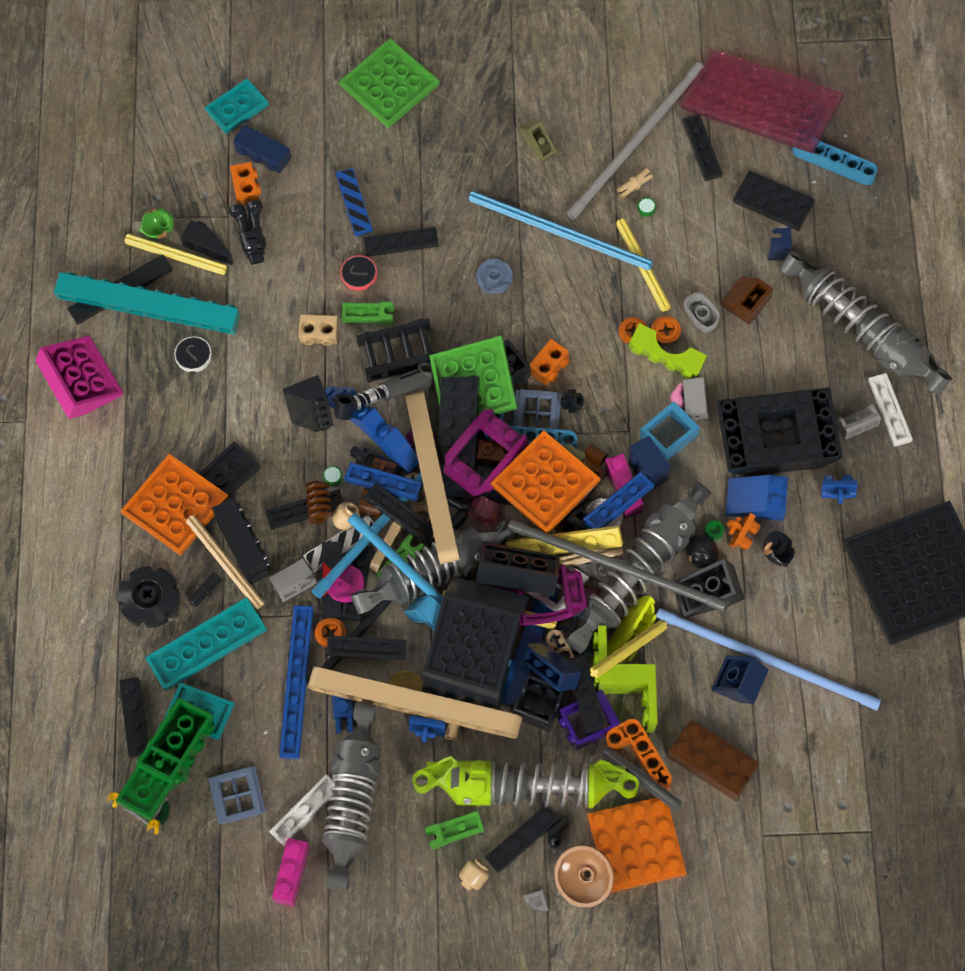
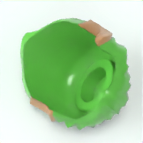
(157, 223)

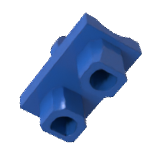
(839, 489)
(426, 727)

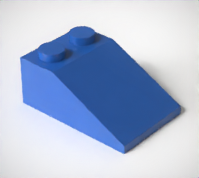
(759, 495)

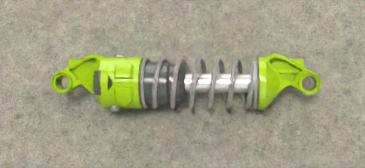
(485, 782)

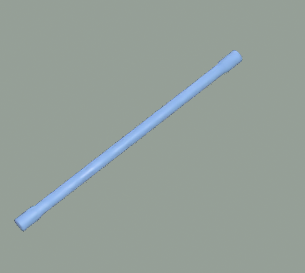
(863, 698)

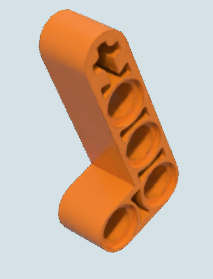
(643, 757)

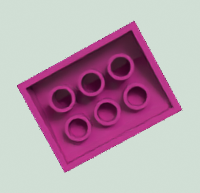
(78, 376)

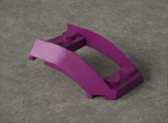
(498, 431)
(573, 595)

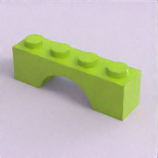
(645, 343)

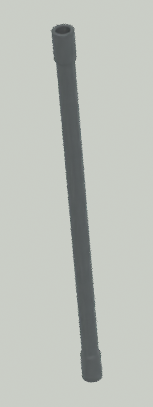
(710, 600)

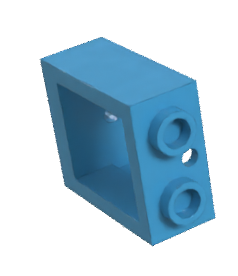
(691, 428)

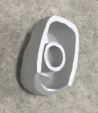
(701, 312)

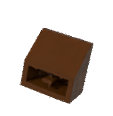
(747, 298)

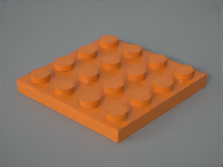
(545, 482)
(169, 499)
(638, 843)

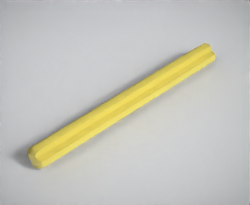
(176, 254)
(648, 275)
(628, 649)

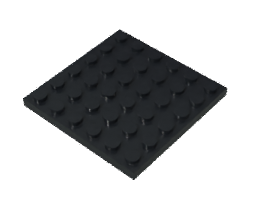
(913, 571)

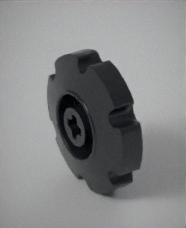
(152, 610)

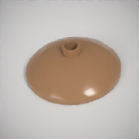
(572, 878)

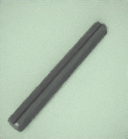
(644, 780)

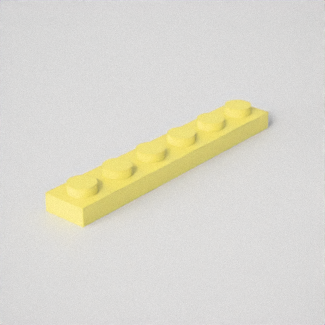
(591, 538)

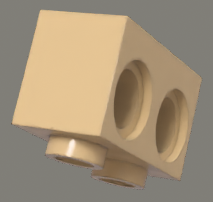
(318, 324)

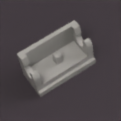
(696, 398)
(859, 422)
(293, 580)

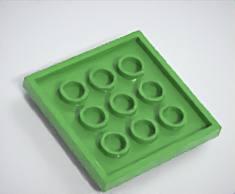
(389, 83)
(481, 359)

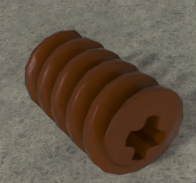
(317, 501)

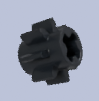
(572, 401)

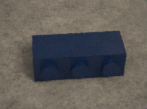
(262, 149)
(551, 666)

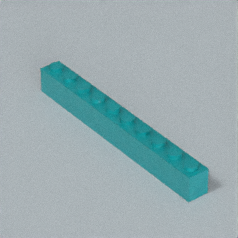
(147, 303)

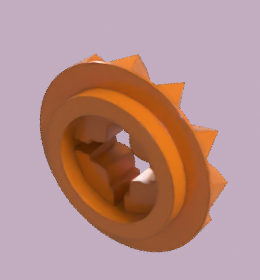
(671, 324)
(627, 325)
(332, 624)

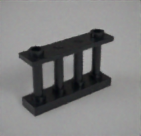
(393, 367)

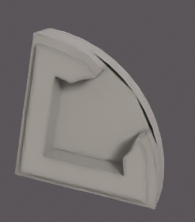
(536, 900)

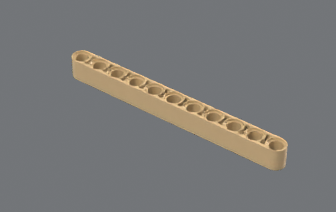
(432, 478)
(415, 702)

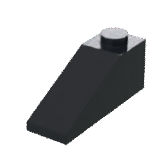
(201, 239)

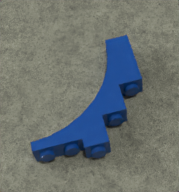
(384, 435)

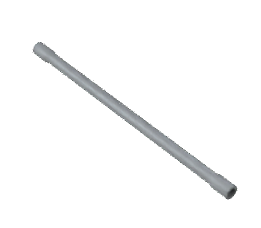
(580, 205)

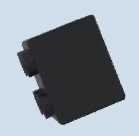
(538, 703)

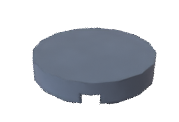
(494, 276)

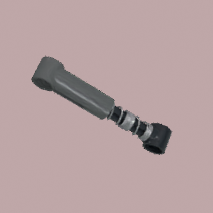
(422, 377)

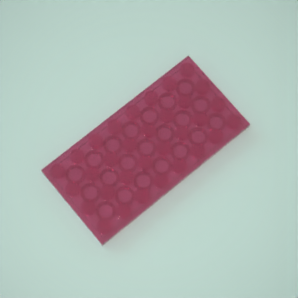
(762, 101)

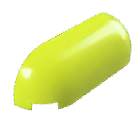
(638, 620)

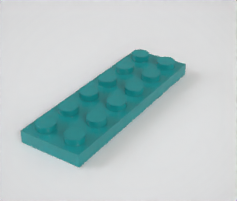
(205, 644)

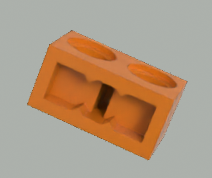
(246, 183)
(544, 360)

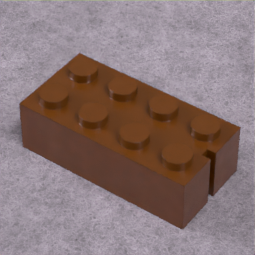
(713, 760)

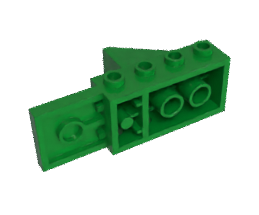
(166, 758)

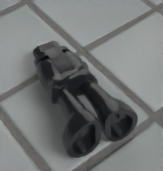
(252, 241)

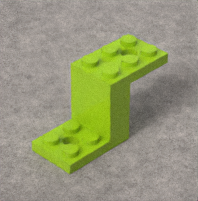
(627, 680)

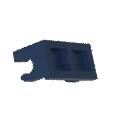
(781, 246)

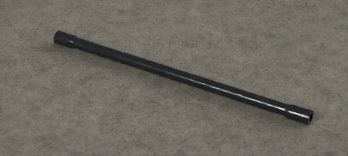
(457, 521)

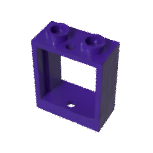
(571, 709)

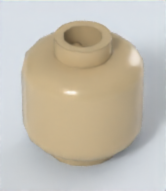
(342, 514)
(474, 875)

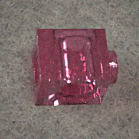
(484, 511)

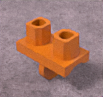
(740, 529)

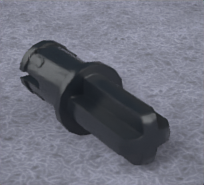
(204, 589)

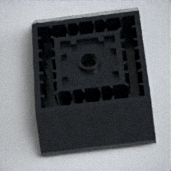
(802, 418)

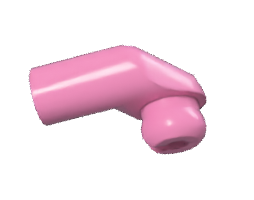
(677, 396)

